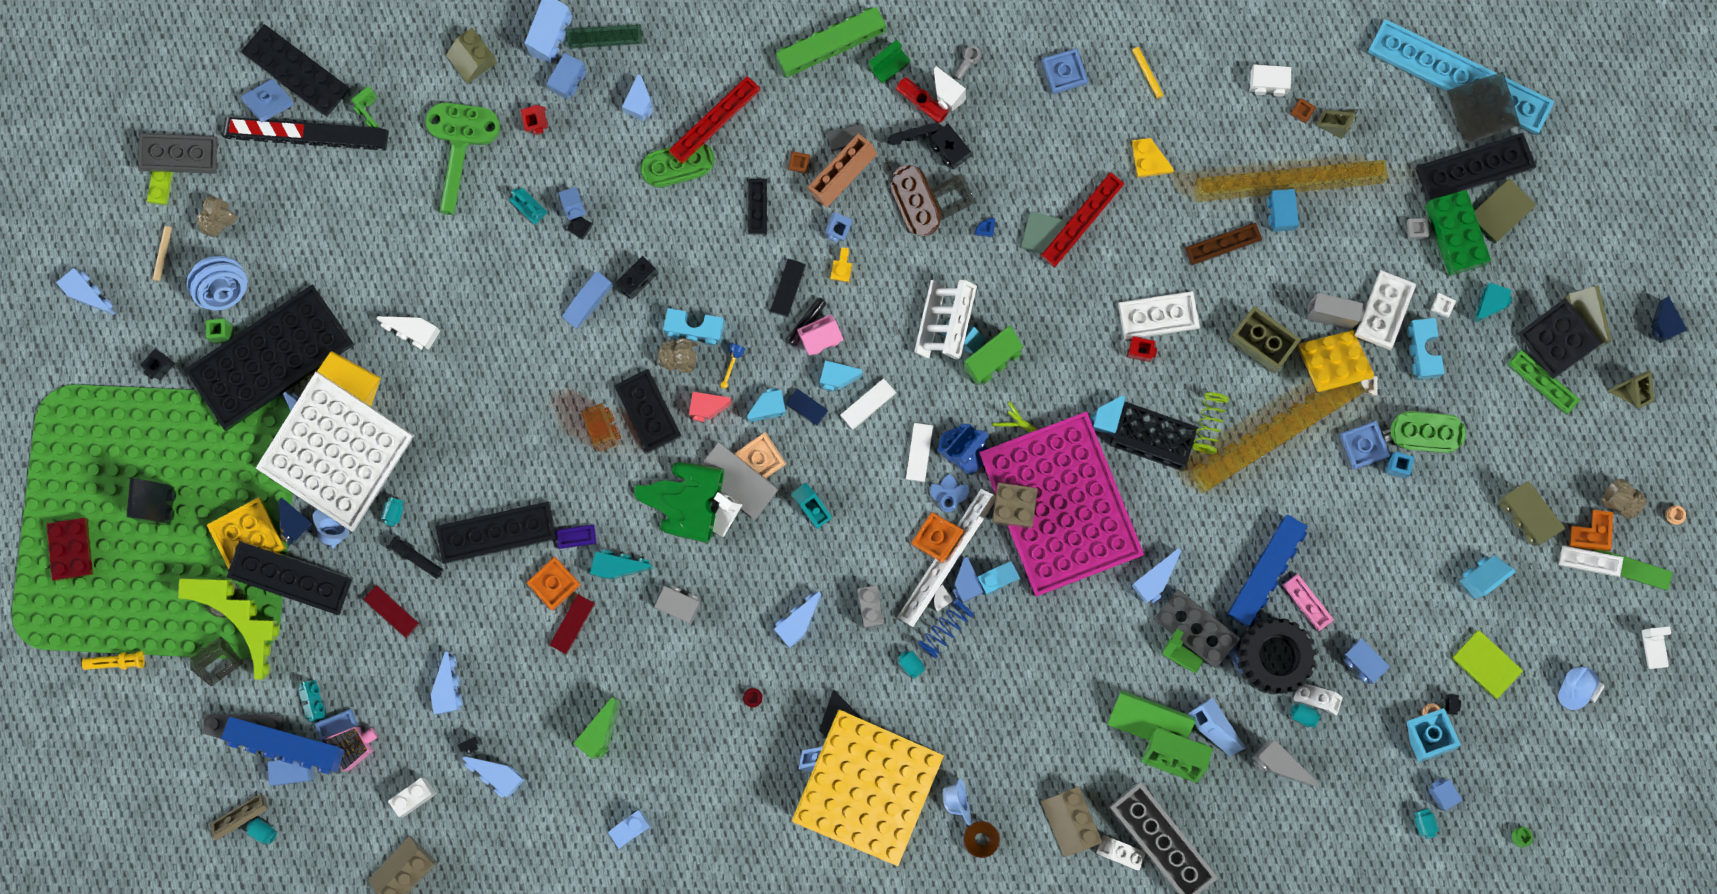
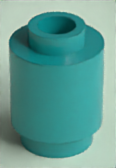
(392, 511)
(911, 663)
(1305, 715)
(1426, 823)
(261, 831)

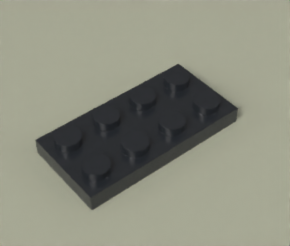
(648, 411)

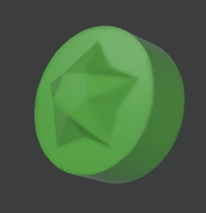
(1522, 837)

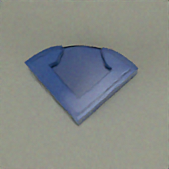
(986, 228)

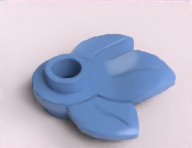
(951, 491)

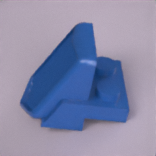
(963, 447)

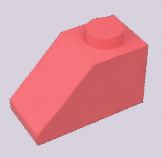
(707, 406)

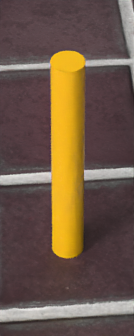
(1148, 73)

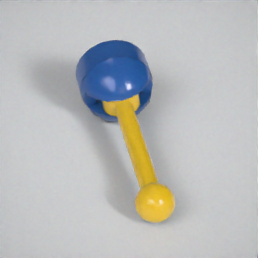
(735, 352)

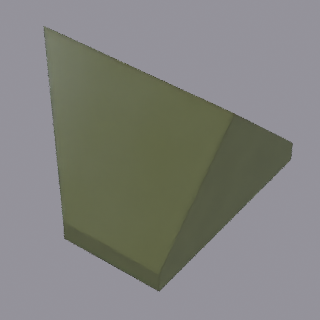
(1337, 121)
(1636, 390)

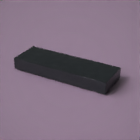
(757, 206)
(788, 288)

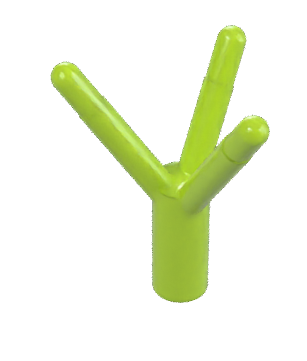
(1020, 422)

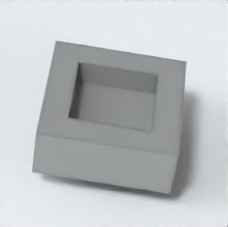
(1418, 228)

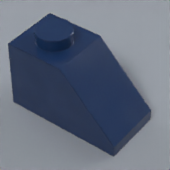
(1666, 321)

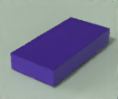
(576, 536)

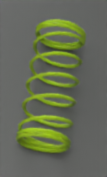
(1207, 448)

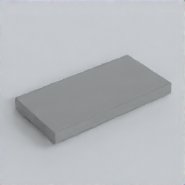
(742, 481)

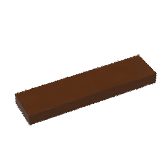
(1223, 244)

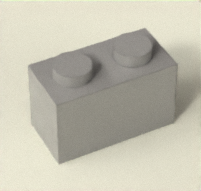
(678, 604)
(870, 607)

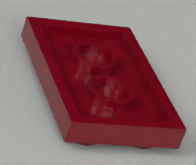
(69, 549)

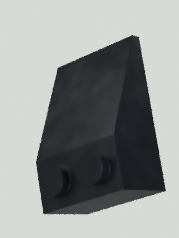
(150, 502)

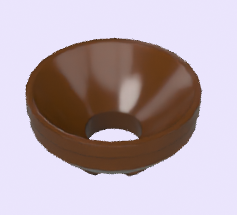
(989, 847)

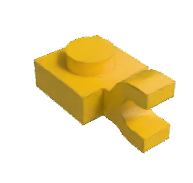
(841, 269)

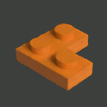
(1598, 536)

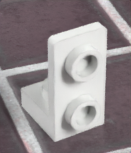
(726, 513)
(1655, 647)
(1319, 698)
(1121, 852)

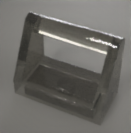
(949, 186)
(210, 654)

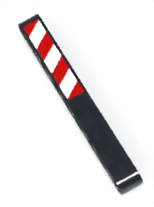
(303, 132)

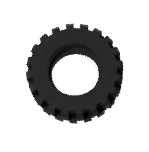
(1301, 649)

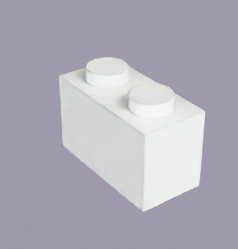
(1270, 80)
(412, 797)

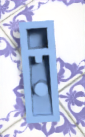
(1155, 580)

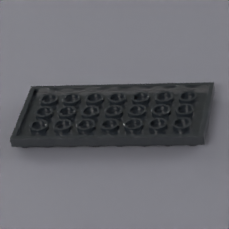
(268, 357)

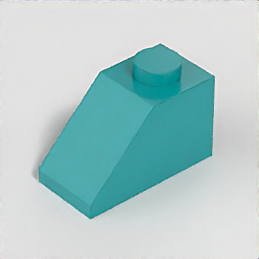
(1493, 300)
(811, 505)

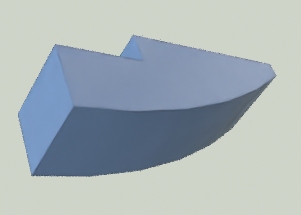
(587, 299)

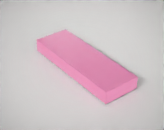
(1307, 602)

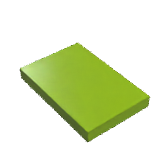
(1487, 664)

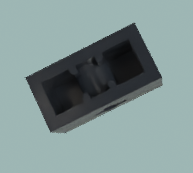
(949, 137)
(637, 277)

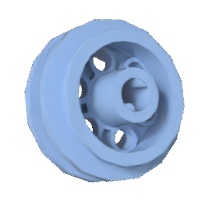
(217, 283)

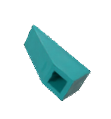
(613, 567)

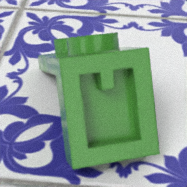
(363, 99)
(1181, 655)

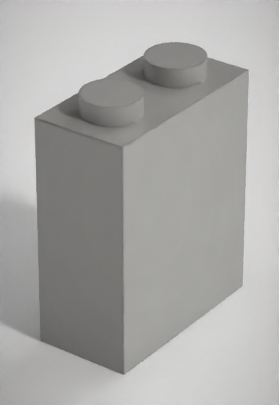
(1335, 311)

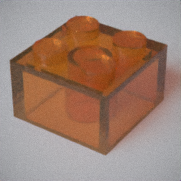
(600, 427)

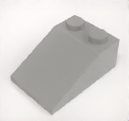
(1278, 761)

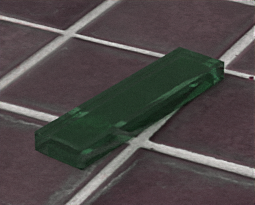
(605, 36)

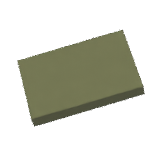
(1503, 210)

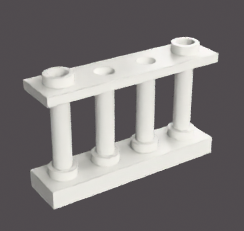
(958, 323)

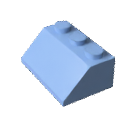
(548, 30)

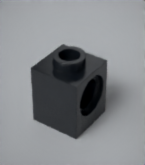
(154, 357)

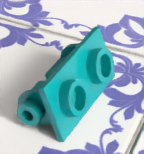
(527, 205)
(309, 692)

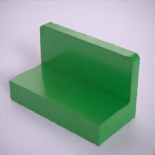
(888, 62)

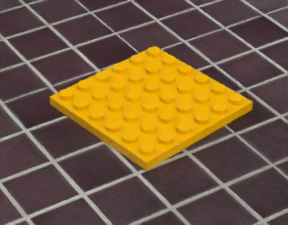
(867, 788)

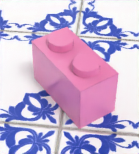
(820, 335)

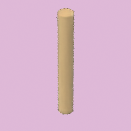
(162, 253)

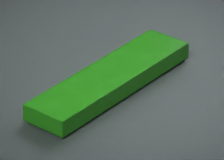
(1542, 381)
(1643, 572)

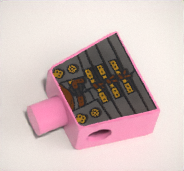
(355, 745)

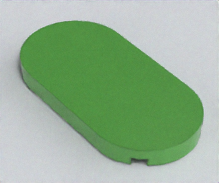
(662, 169)
(1428, 431)

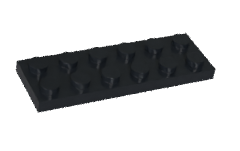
(295, 70)
(1476, 167)
(496, 532)
(289, 577)

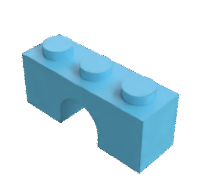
(710, 330)
(1424, 365)

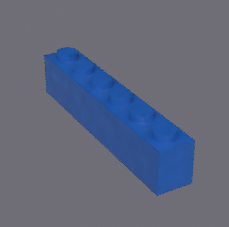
(1267, 570)
(282, 744)

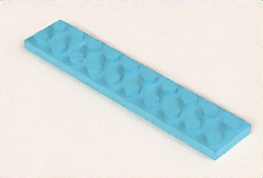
(1450, 70)

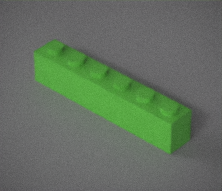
(831, 42)

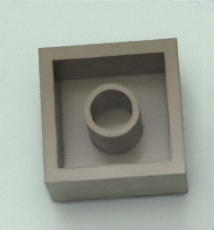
(1014, 505)

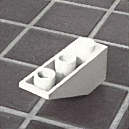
(415, 329)

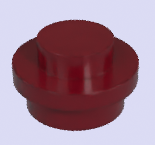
(752, 697)

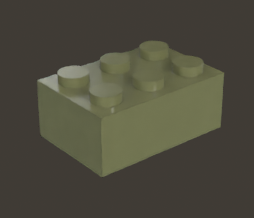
(1264, 339)

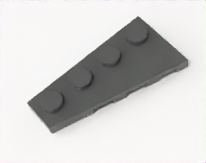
(215, 723)

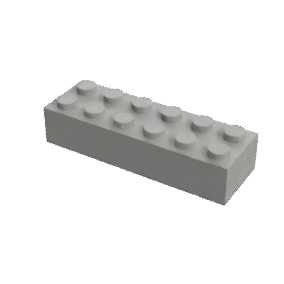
(1162, 841)

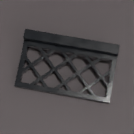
(1149, 451)

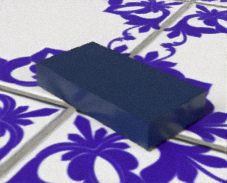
(807, 407)

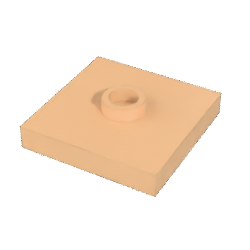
(762, 455)

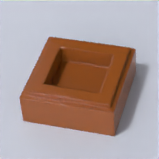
(1302, 110)
(799, 162)

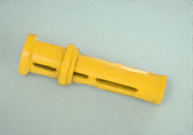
(121, 661)

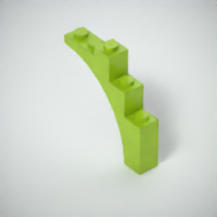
(256, 633)

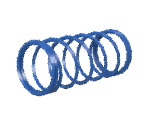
(930, 650)

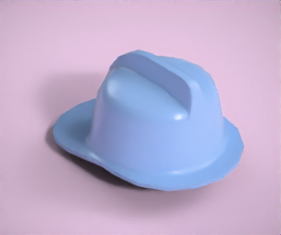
(328, 530)
(1578, 688)
(956, 802)

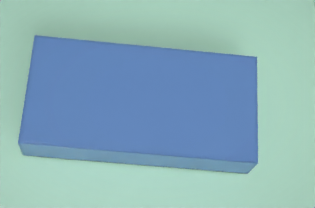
(335, 724)

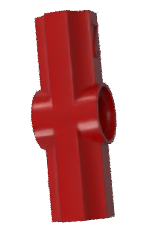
(914, 93)

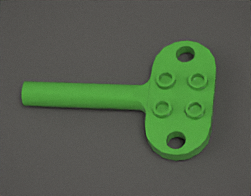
(462, 127)

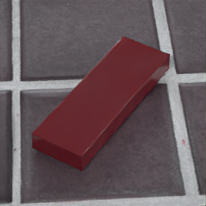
(391, 611)
(572, 624)

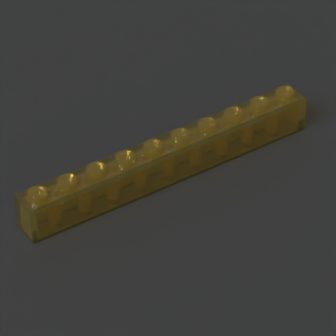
(1300, 179)
(1272, 435)

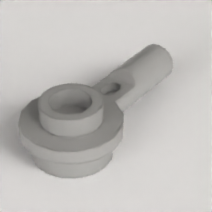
(971, 56)

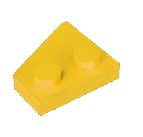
(1149, 159)

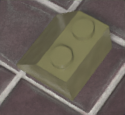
(470, 56)

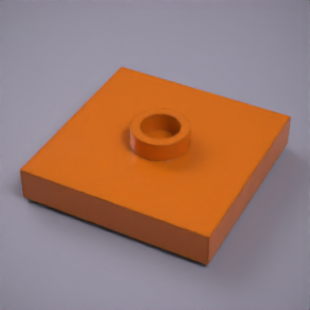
(937, 537)
(553, 583)

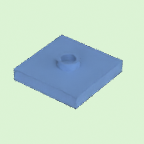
(1065, 71)
(267, 100)
(1364, 445)

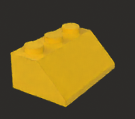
(350, 377)

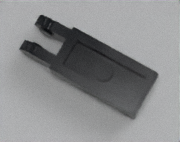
(912, 134)

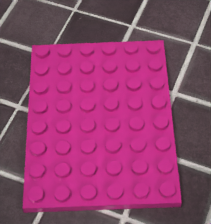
(1078, 508)

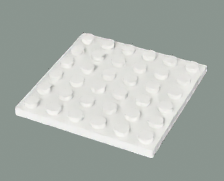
(335, 451)

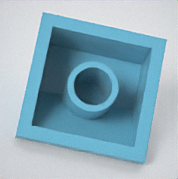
(1486, 576)
(1432, 735)

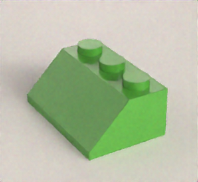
(993, 356)
(1177, 755)

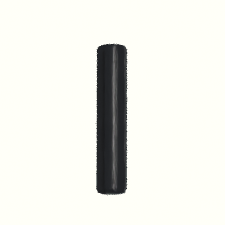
(807, 319)

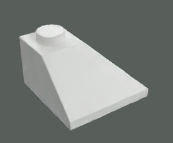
(948, 91)

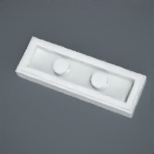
(868, 404)
(919, 452)
(1591, 561)

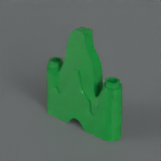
(687, 501)

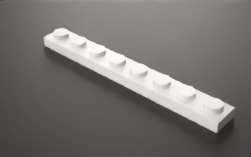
(938, 571)

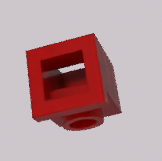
(530, 116)
(1137, 343)

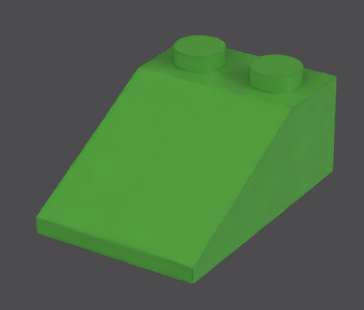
(599, 732)

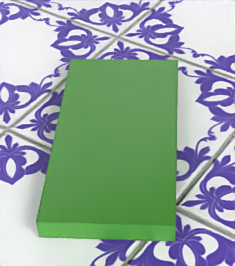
(1142, 717)

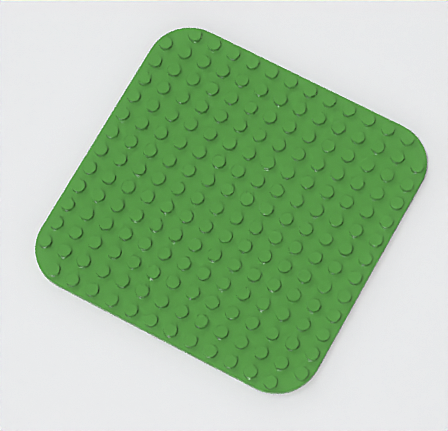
(81, 467)

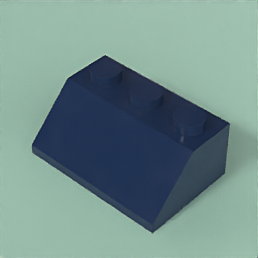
(292, 523)

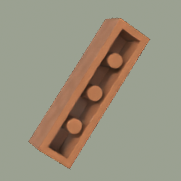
(842, 170)

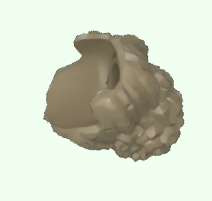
(214, 216)
(678, 355)
(1624, 498)

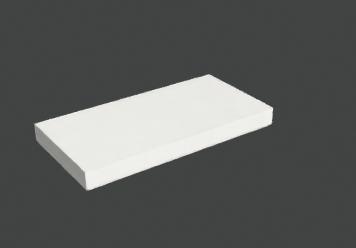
(1385, 310)
(1158, 315)

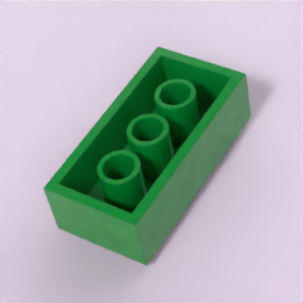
(1457, 233)

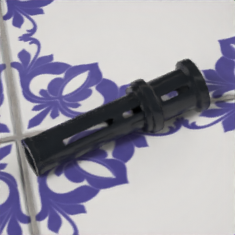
(409, 553)

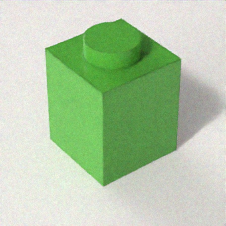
(218, 330)

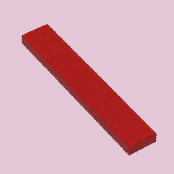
(714, 120)
(1082, 219)

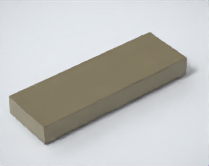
(238, 816)

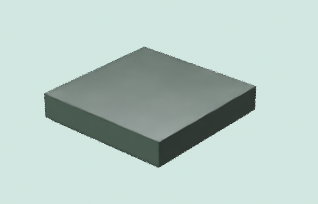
(1041, 231)

